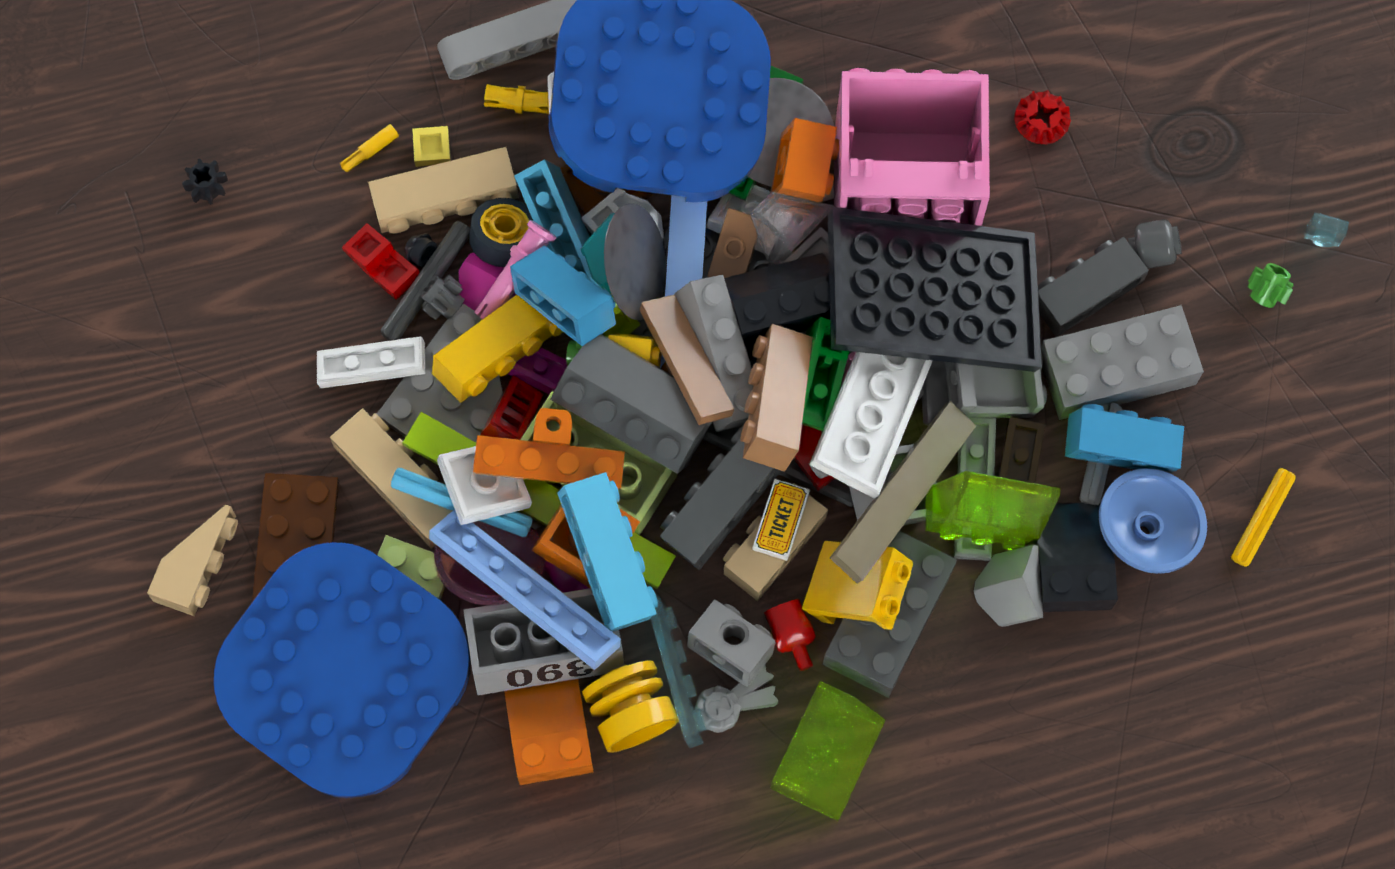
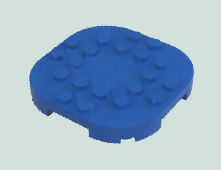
(660, 95)
(342, 670)

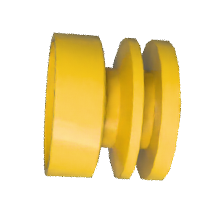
(627, 699)

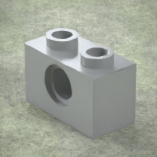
(738, 661)

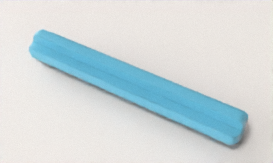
(438, 494)

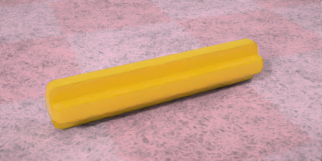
(1263, 517)

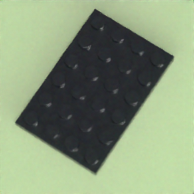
(933, 290)

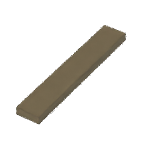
(903, 492)

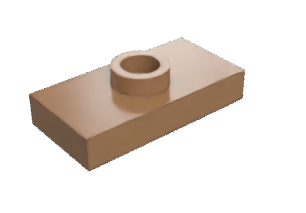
(734, 245)

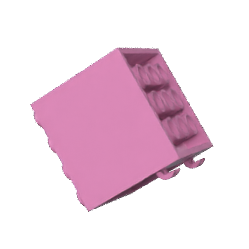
(913, 144)

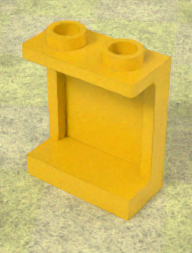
(873, 599)

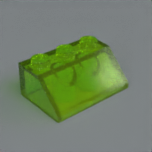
(989, 509)
(828, 751)

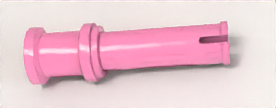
(503, 287)

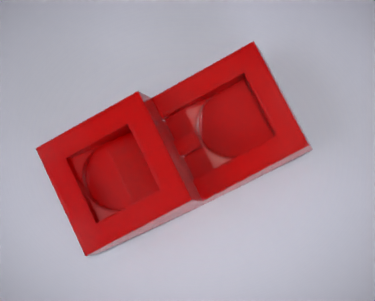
(380, 261)

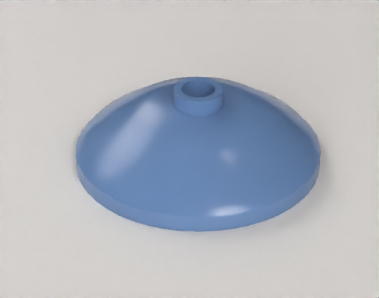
(1162, 506)

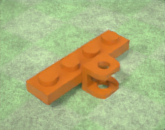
(547, 456)

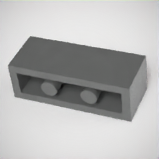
(1090, 285)

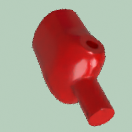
(791, 631)

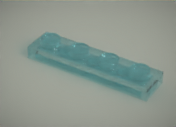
(680, 685)

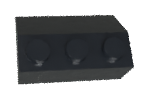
(782, 295)

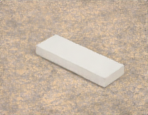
(371, 362)

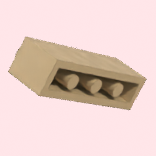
(442, 190)
(376, 458)

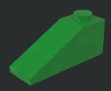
(824, 375)

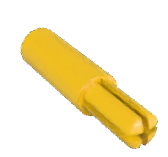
(370, 147)

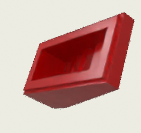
(500, 428)

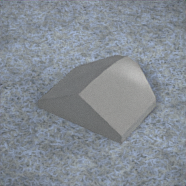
(1011, 587)

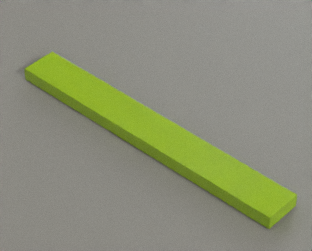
(433, 438)

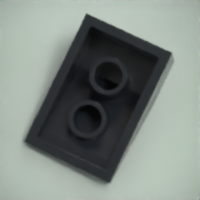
(1076, 561)

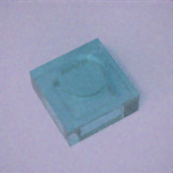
(1326, 230)

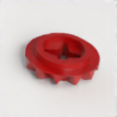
(1037, 130)

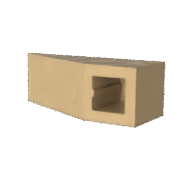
(186, 570)

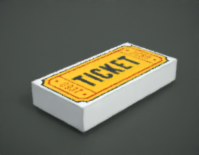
(781, 519)

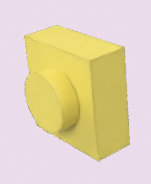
(431, 145)

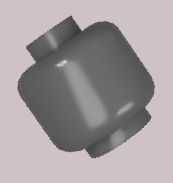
(1156, 243)

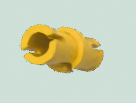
(516, 99)

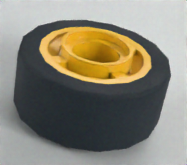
(498, 227)

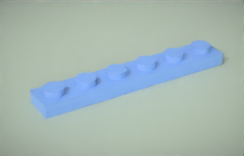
(525, 590)

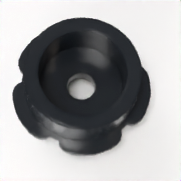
(420, 249)

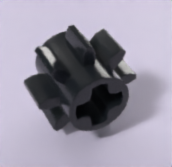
(206, 189)

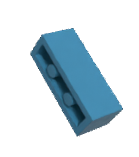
(563, 295)
(1124, 439)

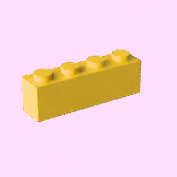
(491, 348)

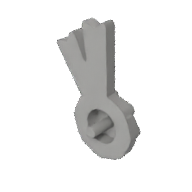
(722, 706)

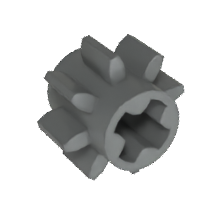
(442, 297)

